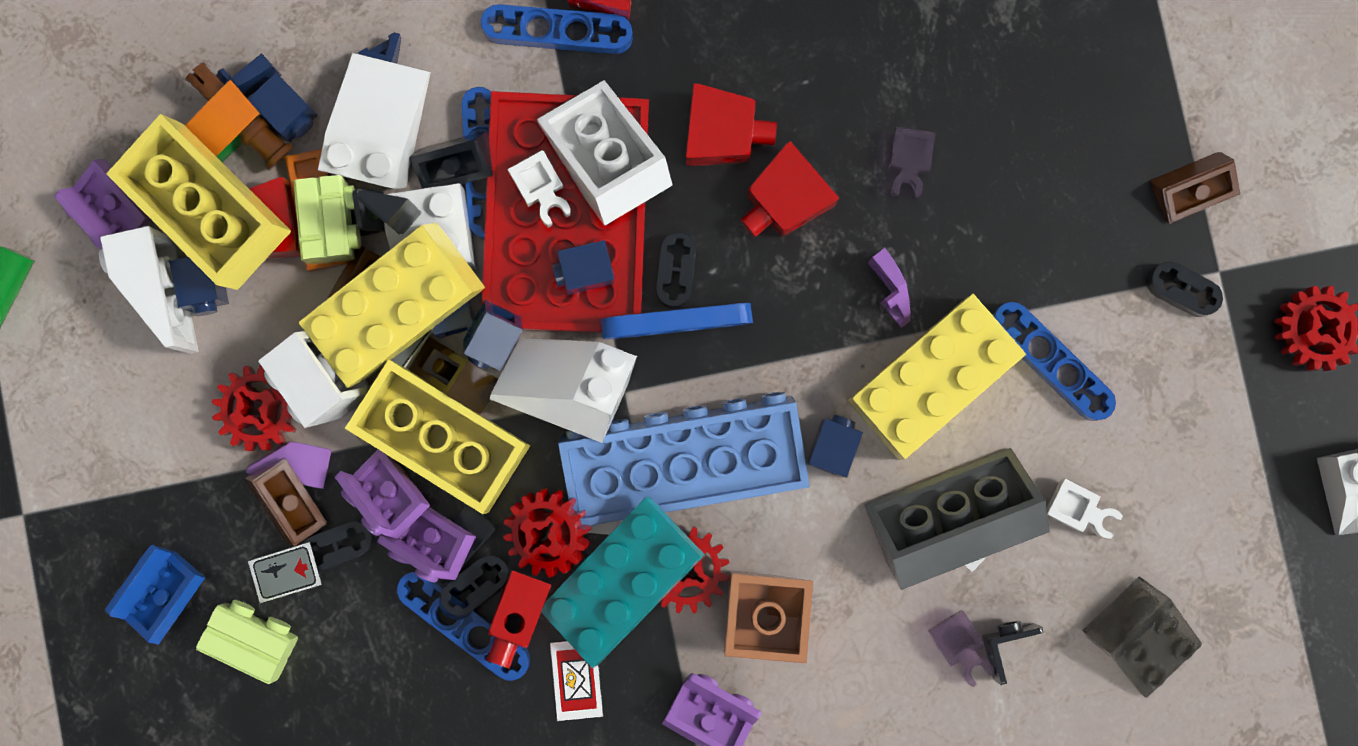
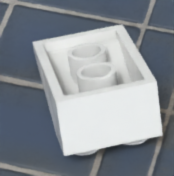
(375, 122)
(606, 152)
(142, 272)
(566, 383)

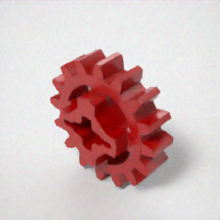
(1305, 317)
(242, 417)
(530, 528)
(708, 584)

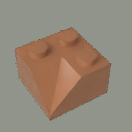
(768, 617)

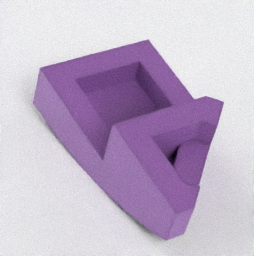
(898, 302)
(306, 460)

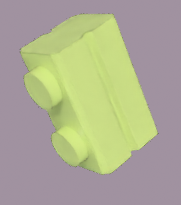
(325, 219)
(248, 641)

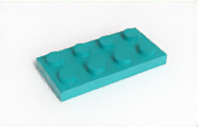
(621, 582)

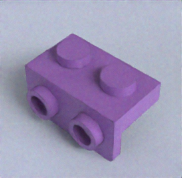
(100, 204)
(383, 495)
(431, 546)
(710, 714)

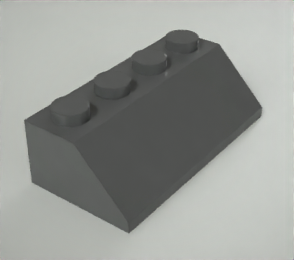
(958, 518)

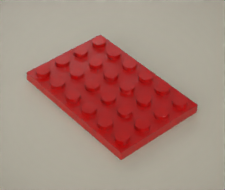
(522, 248)

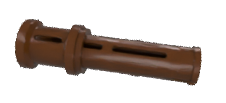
(256, 134)

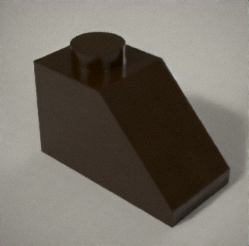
(454, 375)

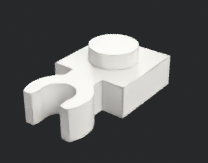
(537, 183)
(1077, 508)

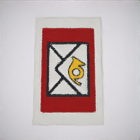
(574, 684)

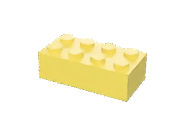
(198, 202)
(391, 304)
(936, 377)
(437, 437)

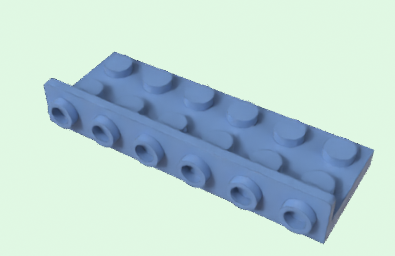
(687, 458)

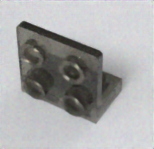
(1144, 635)

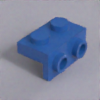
(155, 593)

